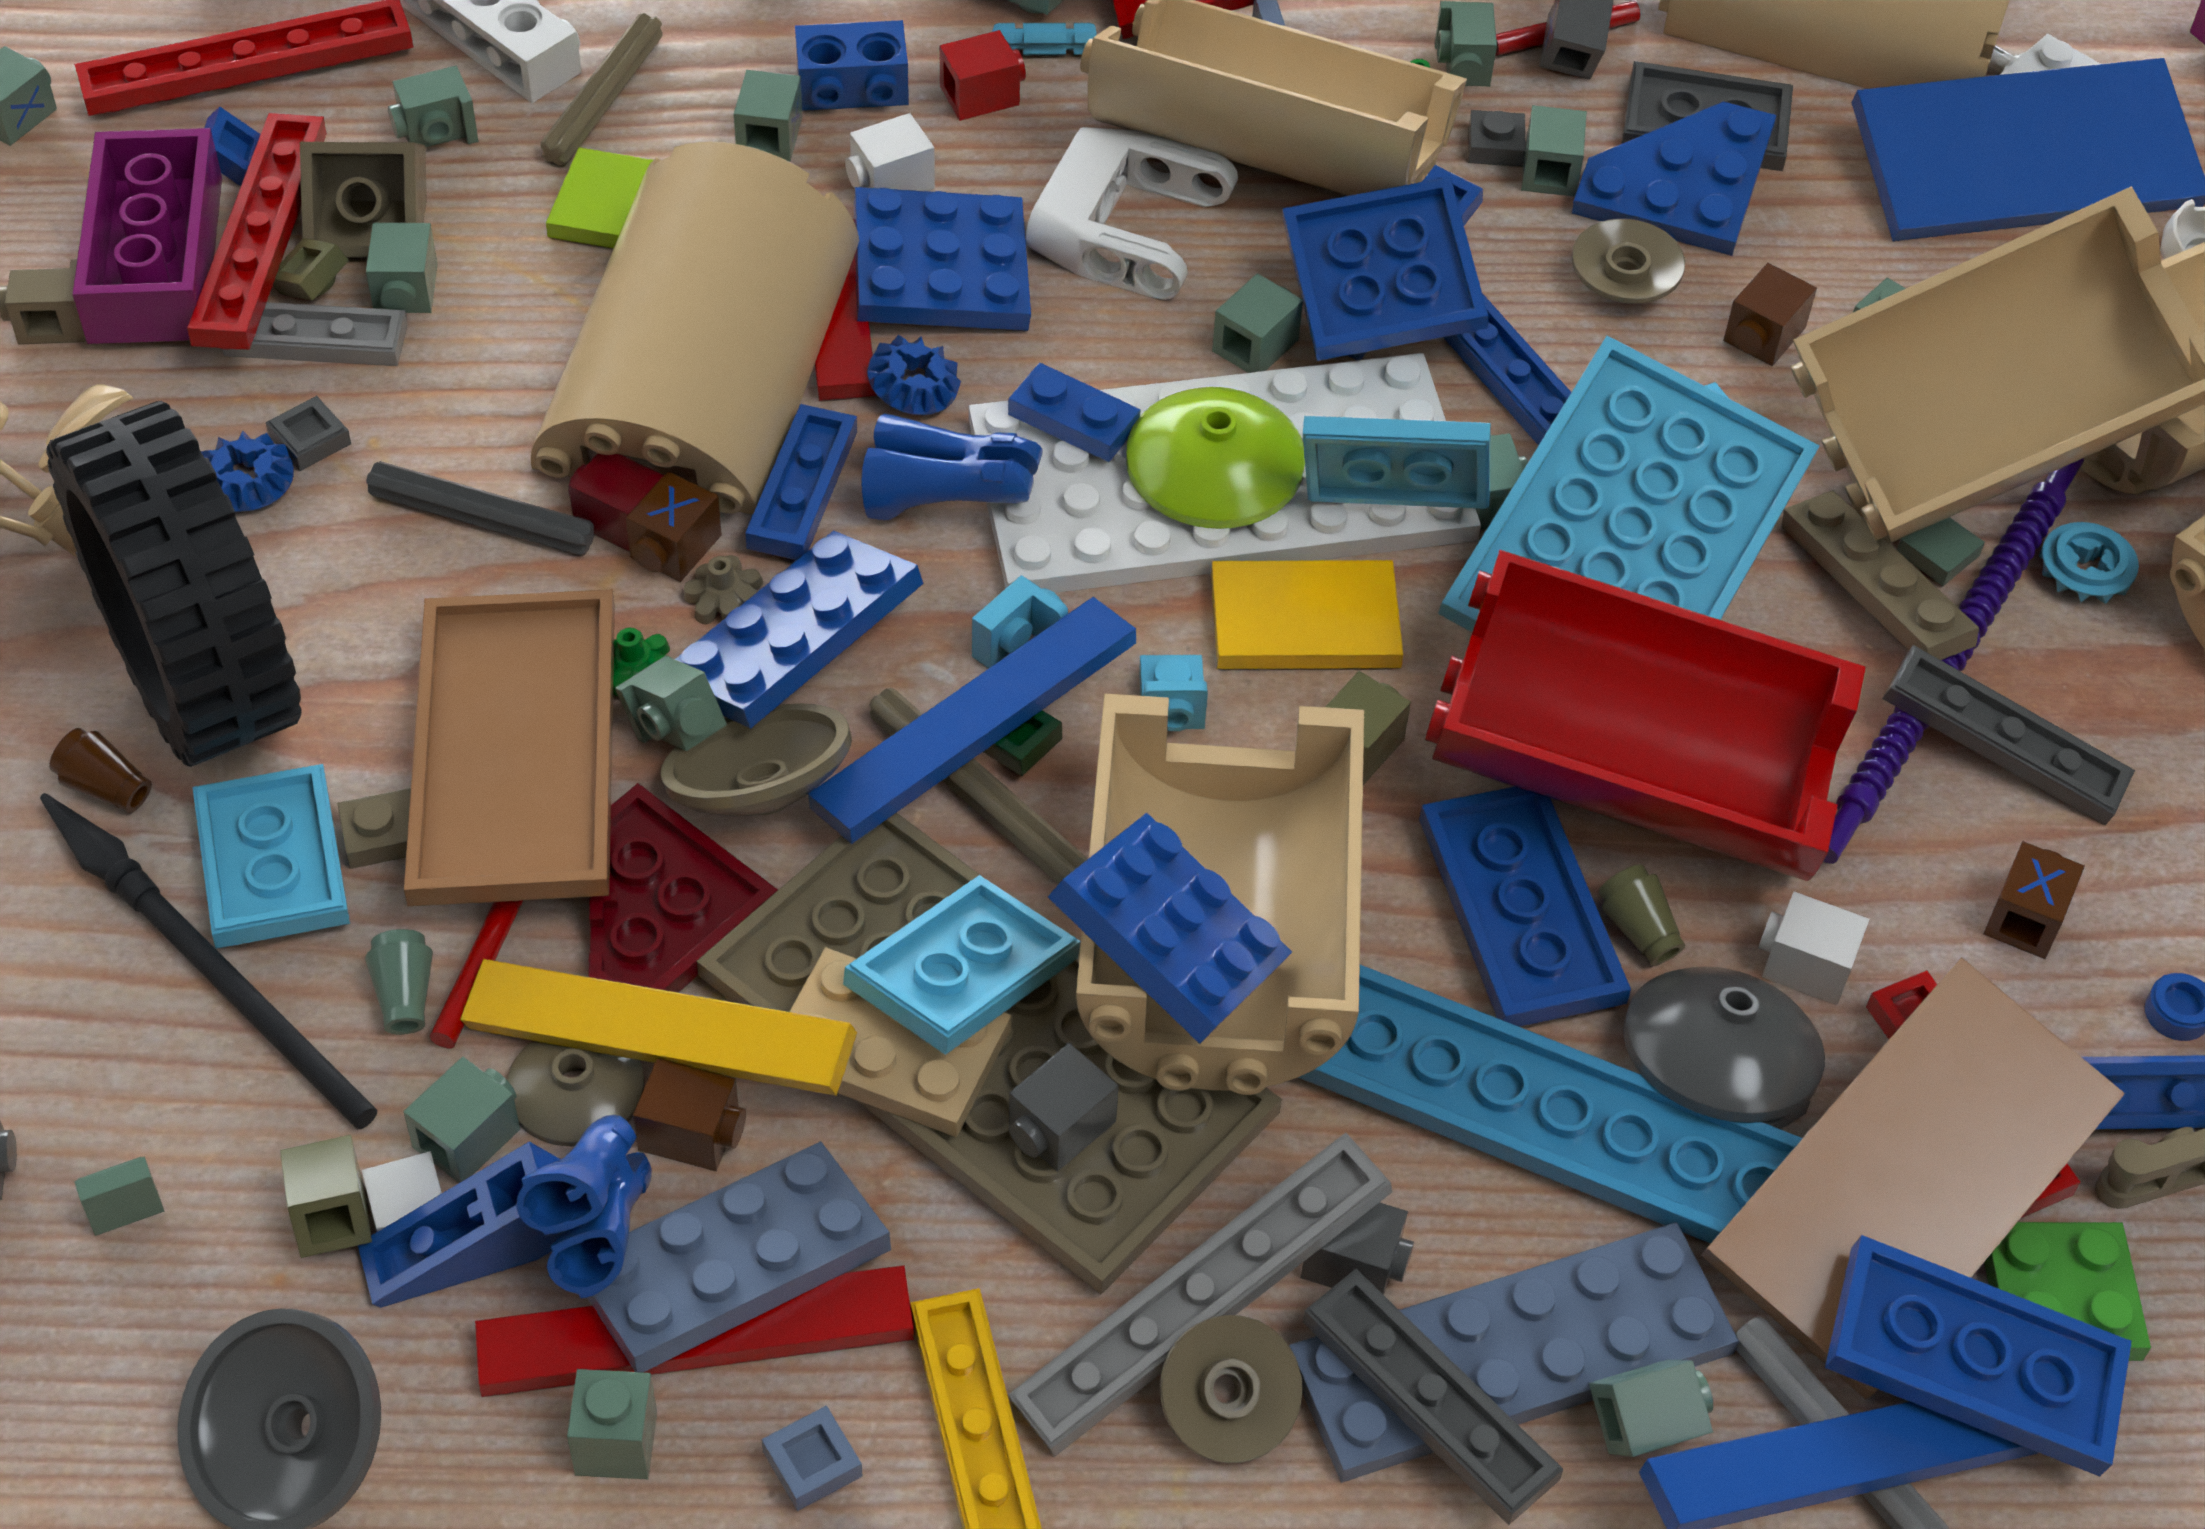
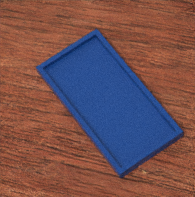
(2026, 147)

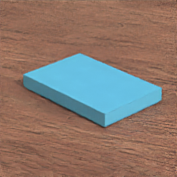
(1397, 461)
(270, 856)
(961, 964)

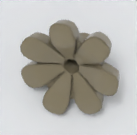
(721, 587)

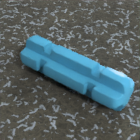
(1047, 37)

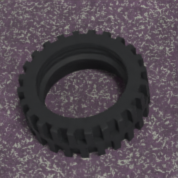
(175, 581)

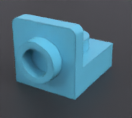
(1012, 619)
(1182, 682)

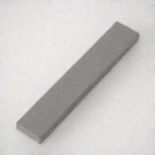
(1209, 1282)

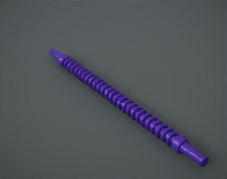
(1982, 602)

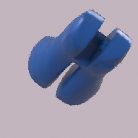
(931, 464)
(592, 1200)

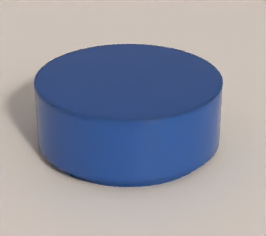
(2177, 1006)

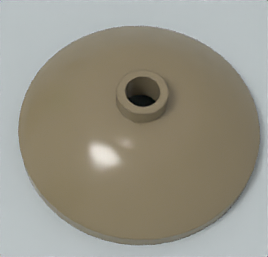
(759, 767)

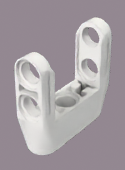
(1086, 187)

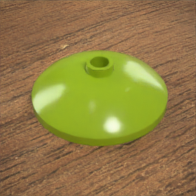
(1215, 457)

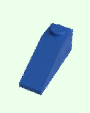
(458, 1234)

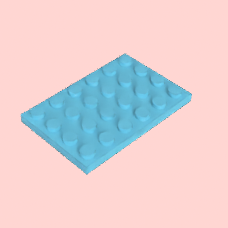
(1645, 488)

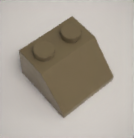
(360, 185)

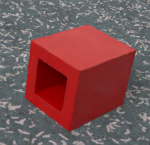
(981, 74)

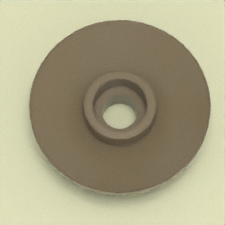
(1628, 261)
(563, 1107)
(1264, 1394)

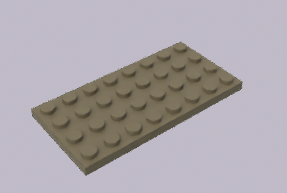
(1112, 1194)

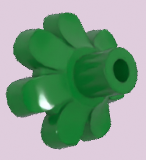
(635, 653)

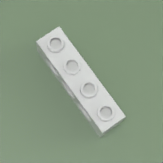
(508, 38)

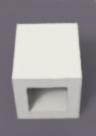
(892, 156)
(1812, 947)

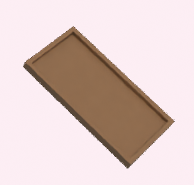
(512, 749)
(1920, 1152)

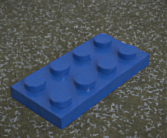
(799, 624)
(1523, 906)
(1980, 1355)

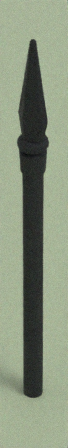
(108, 859)

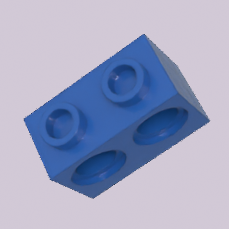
(852, 65)

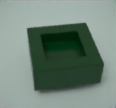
(1027, 743)

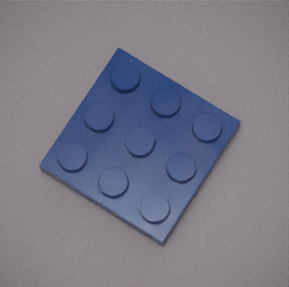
(941, 259)
(1384, 268)
(1171, 925)

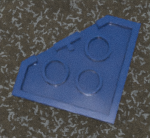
(1683, 177)

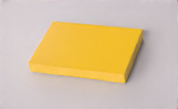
(1306, 614)

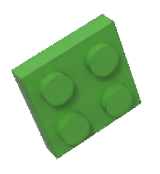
(2074, 1271)

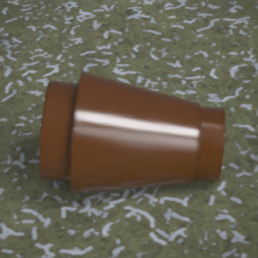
(99, 770)

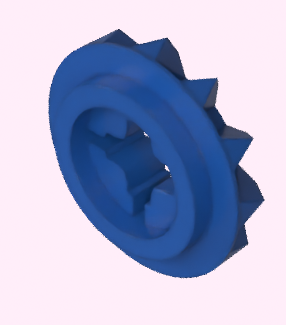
(919, 393)
(271, 469)

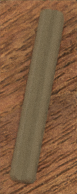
(601, 89)

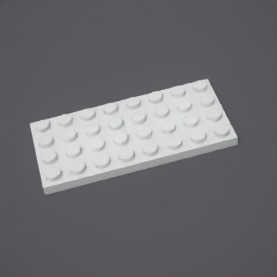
(1096, 531)

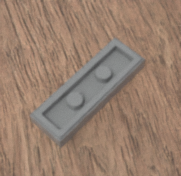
(328, 334)

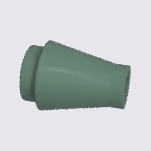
(400, 975)

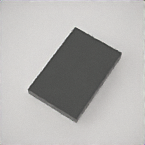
(1669, 93)

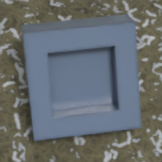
(812, 1458)

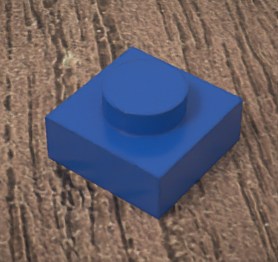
(233, 143)

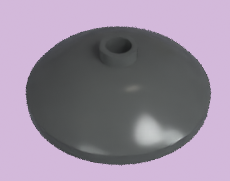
(1724, 1044)
(246, 1415)

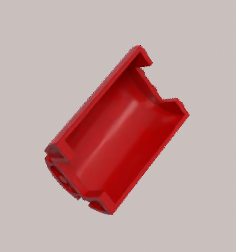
(1648, 714)

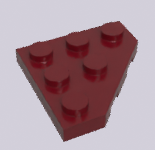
(667, 896)

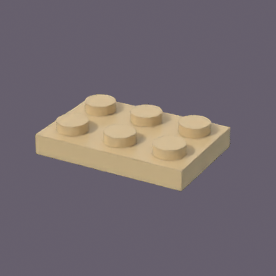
(895, 1066)

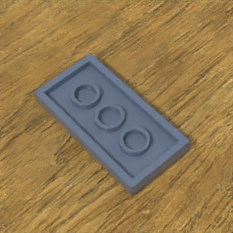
(737, 1256)

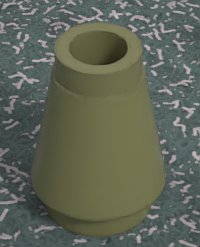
(1642, 913)

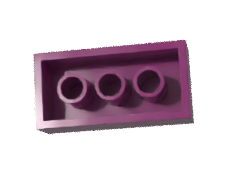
(146, 234)

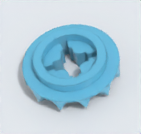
(2086, 542)

